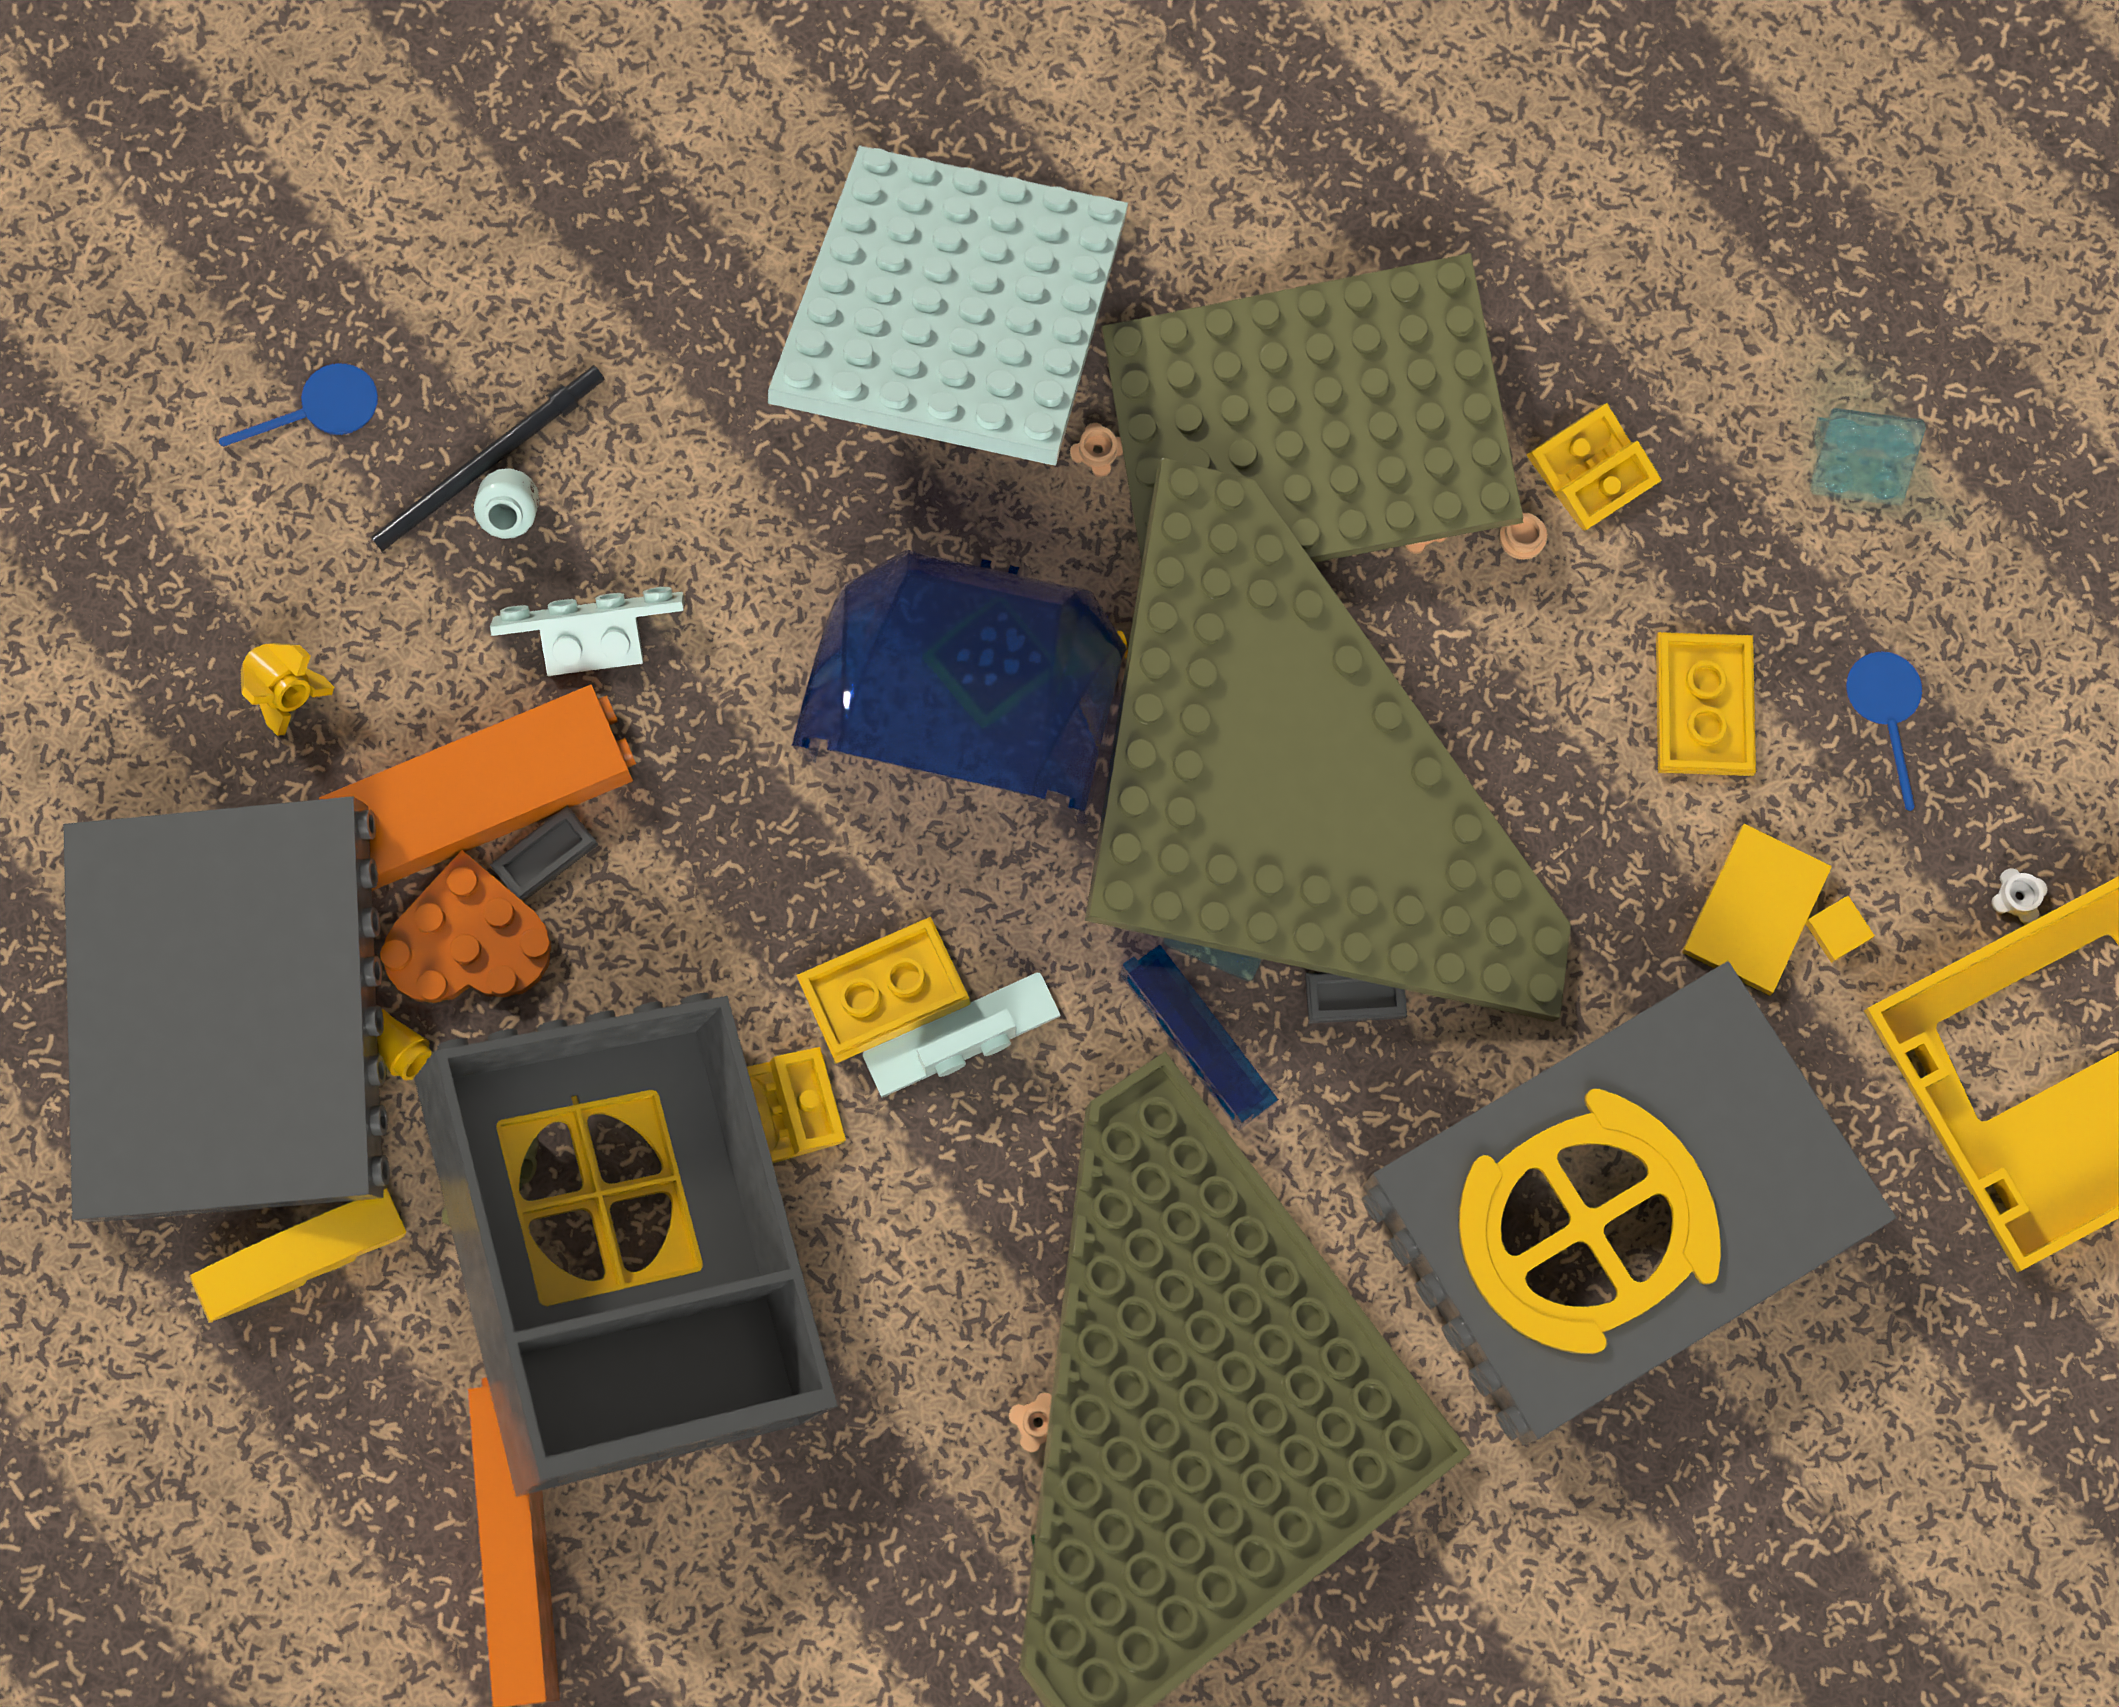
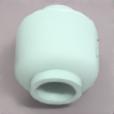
(506, 503)

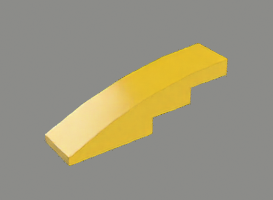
(296, 1256)

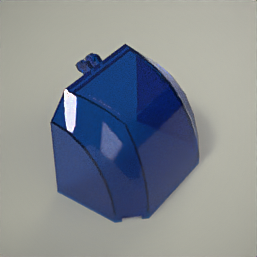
(966, 677)

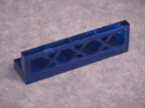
(1198, 1036)

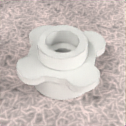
(2031, 888)

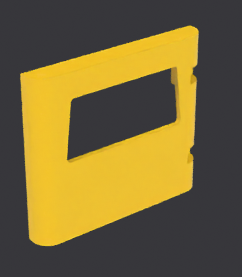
(2049, 1154)

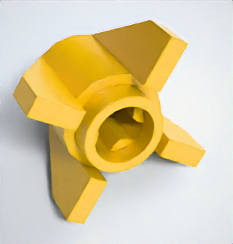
(280, 682)

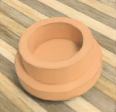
(1524, 539)

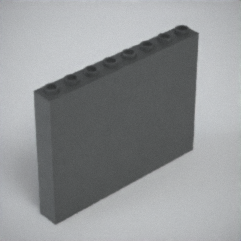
(223, 1011)

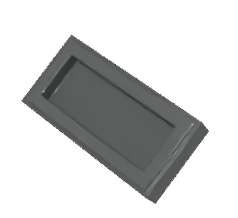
(544, 854)
(1348, 999)

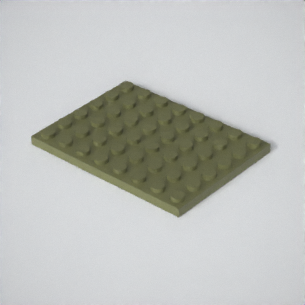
(1344, 398)

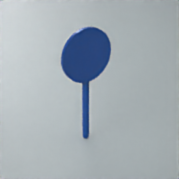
(333, 399)
(1887, 692)

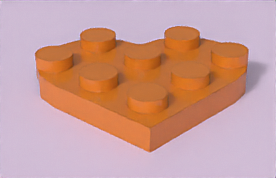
(464, 936)

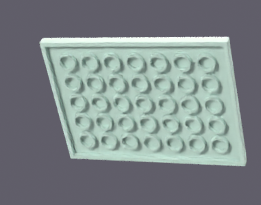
(951, 305)

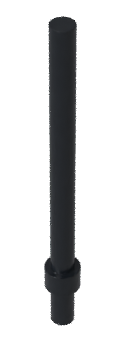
(560, 401)

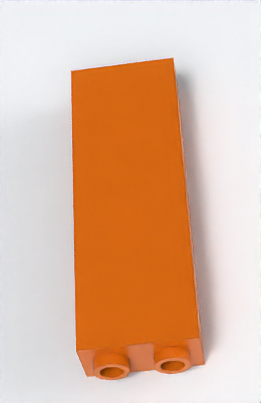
(492, 783)
(512, 1570)

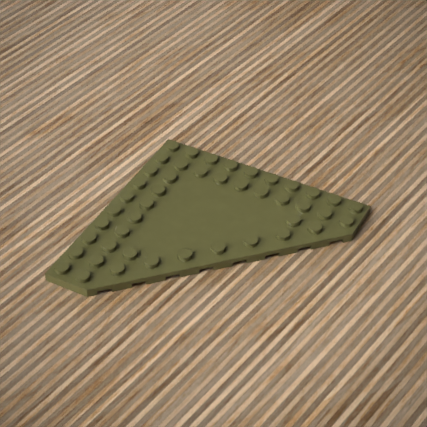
(1287, 785)
(1208, 1410)

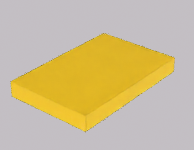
(1705, 704)
(1757, 908)
(883, 990)

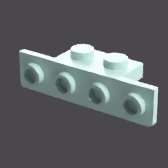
(589, 634)
(960, 1035)

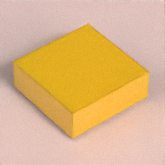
(1839, 929)

